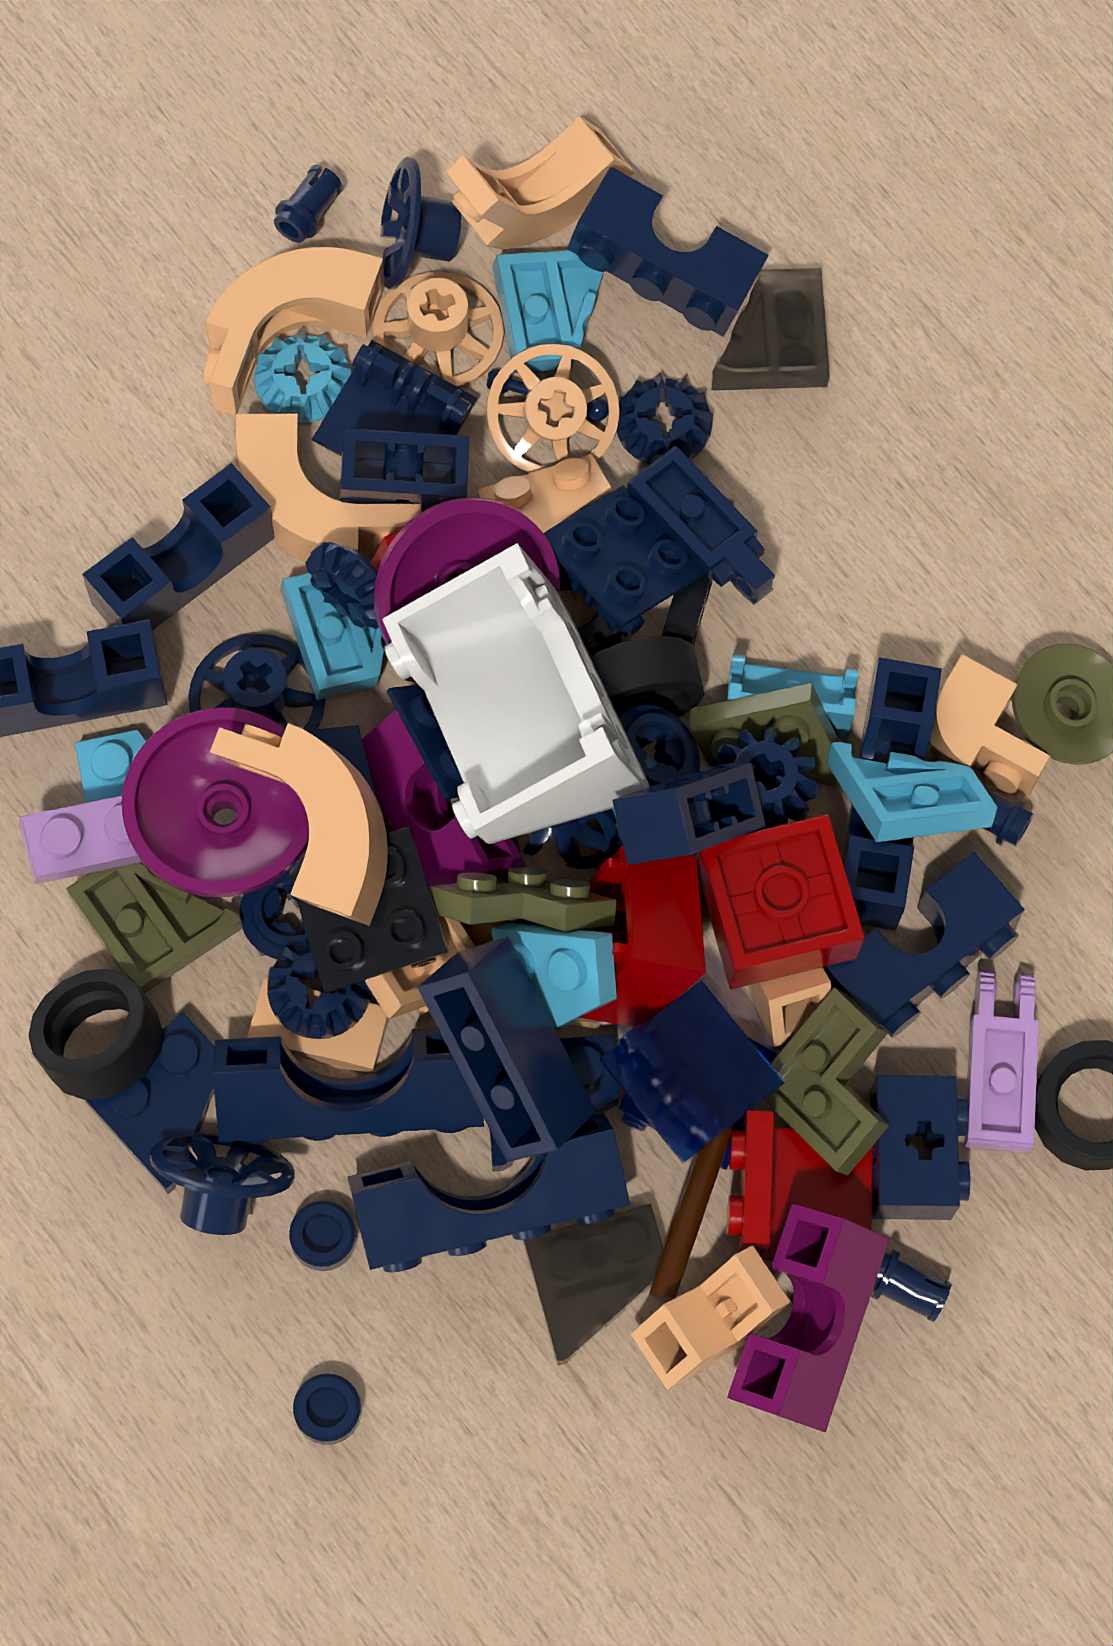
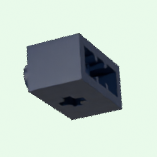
(403, 467)
(688, 813)
(901, 1182)

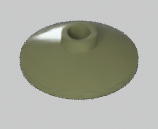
(1082, 683)

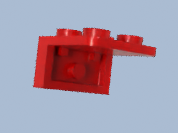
(783, 1171)

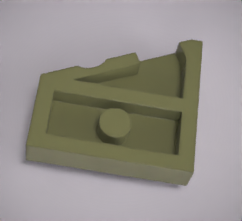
(790, 712)
(149, 924)

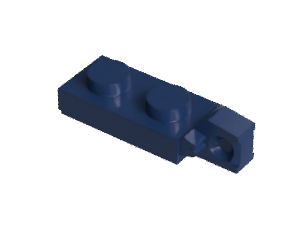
(703, 523)

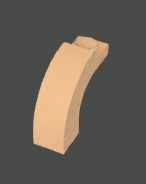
(539, 194)
(283, 294)
(302, 515)
(346, 828)

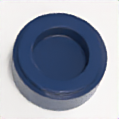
(322, 1235)
(327, 1409)

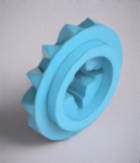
(282, 394)

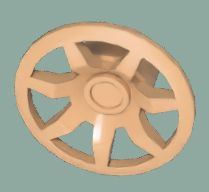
(440, 322)
(553, 406)

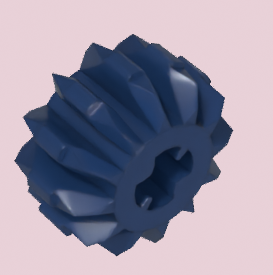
(776, 765)

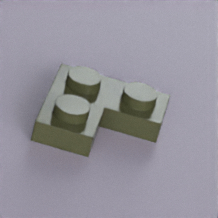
(526, 896)
(816, 1076)

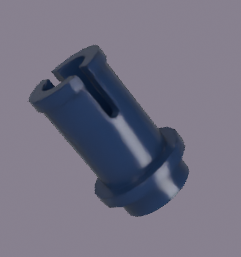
(299, 215)
(1010, 819)
(911, 1286)

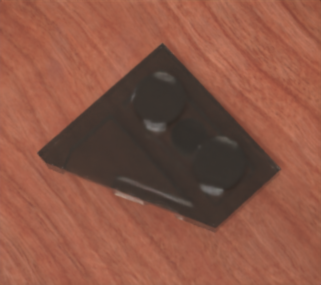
(778, 335)
(592, 1274)

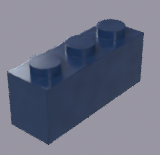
(507, 1049)

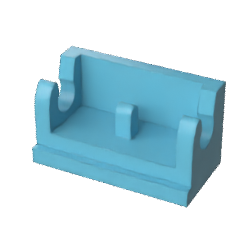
(833, 690)

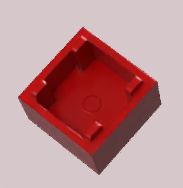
(780, 902)
(654, 934)

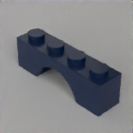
(897, 721)
(272, 1095)
(411, 1218)

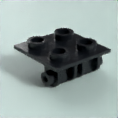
(400, 933)

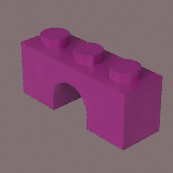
(414, 800)
(832, 1281)

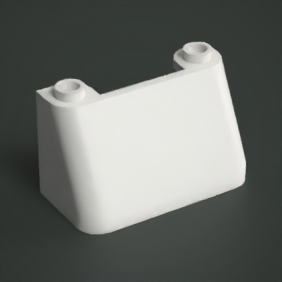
(514, 699)

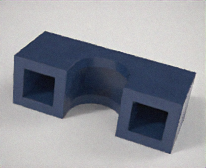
(701, 284)
(217, 532)
(105, 678)
(970, 918)

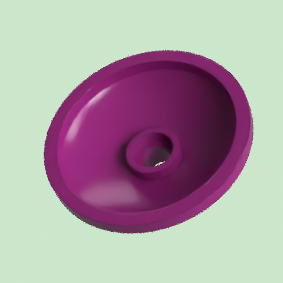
(454, 540)
(181, 786)

